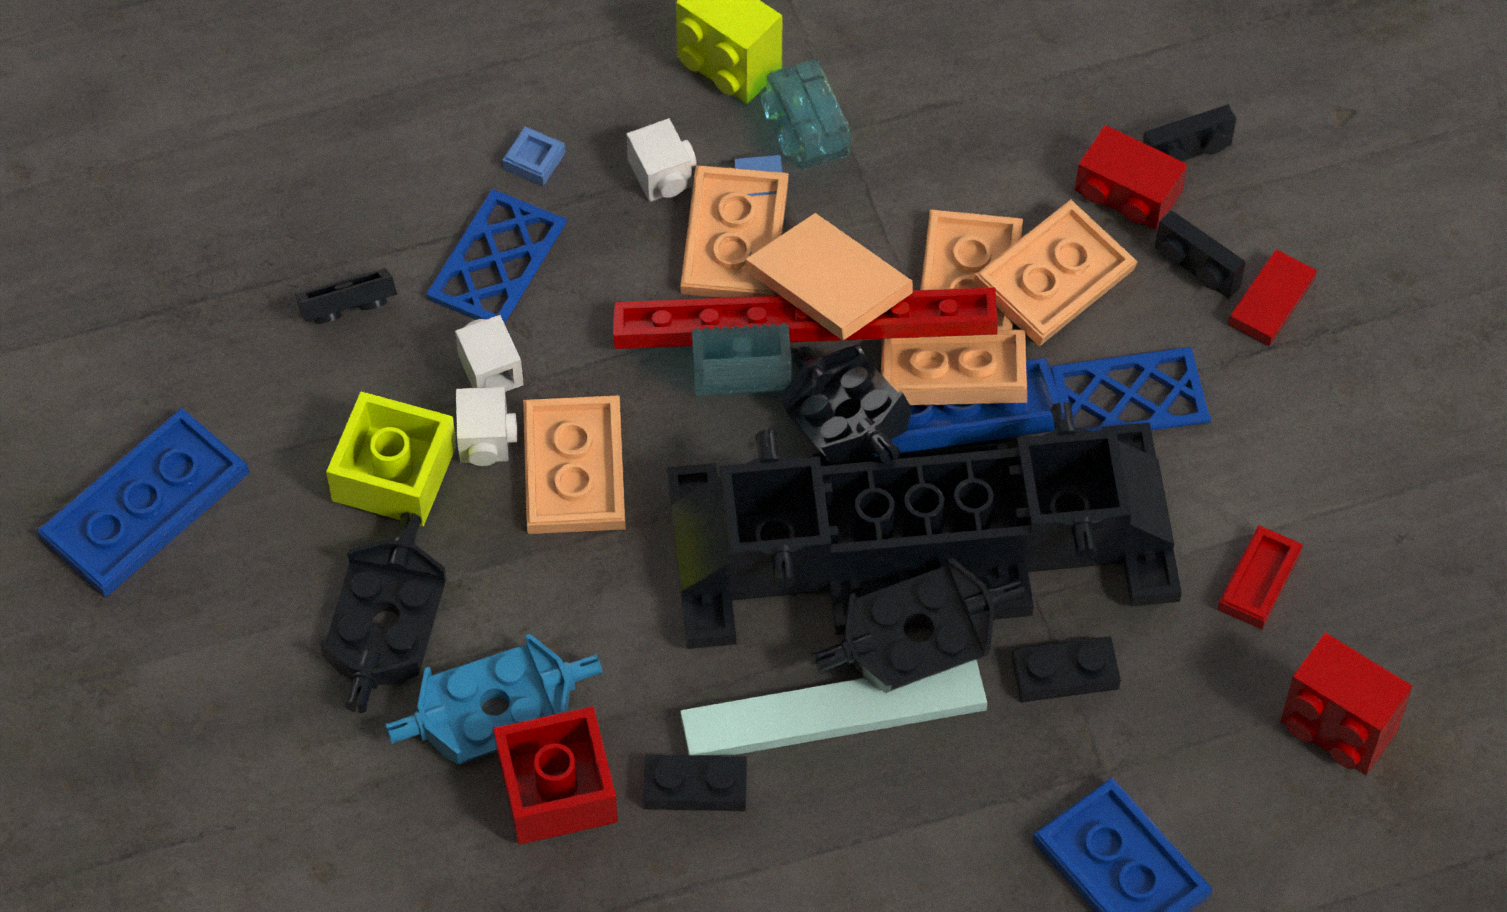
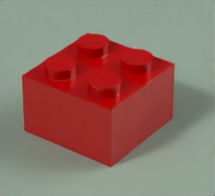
(1345, 704)
(556, 775)

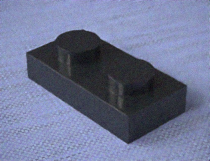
(1194, 135)
(1200, 254)
(327, 302)
(1066, 669)
(695, 783)

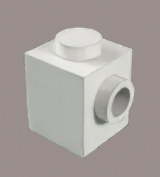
(660, 160)
(489, 354)
(484, 425)

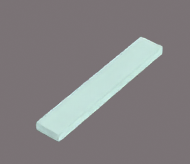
(828, 712)

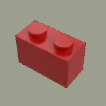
(1130, 177)

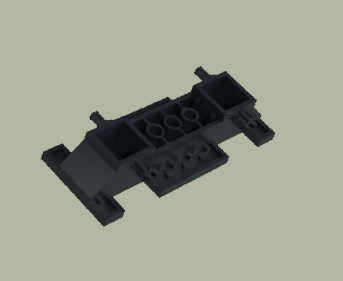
(872, 524)

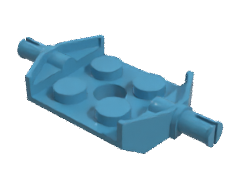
(452, 701)

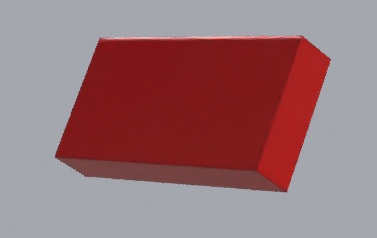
(1272, 297)
(1260, 577)

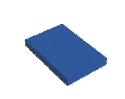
(1120, 856)

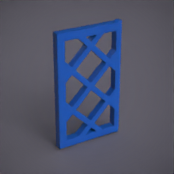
(480, 229)
(1147, 364)

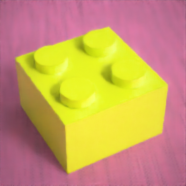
(730, 43)
(391, 457)

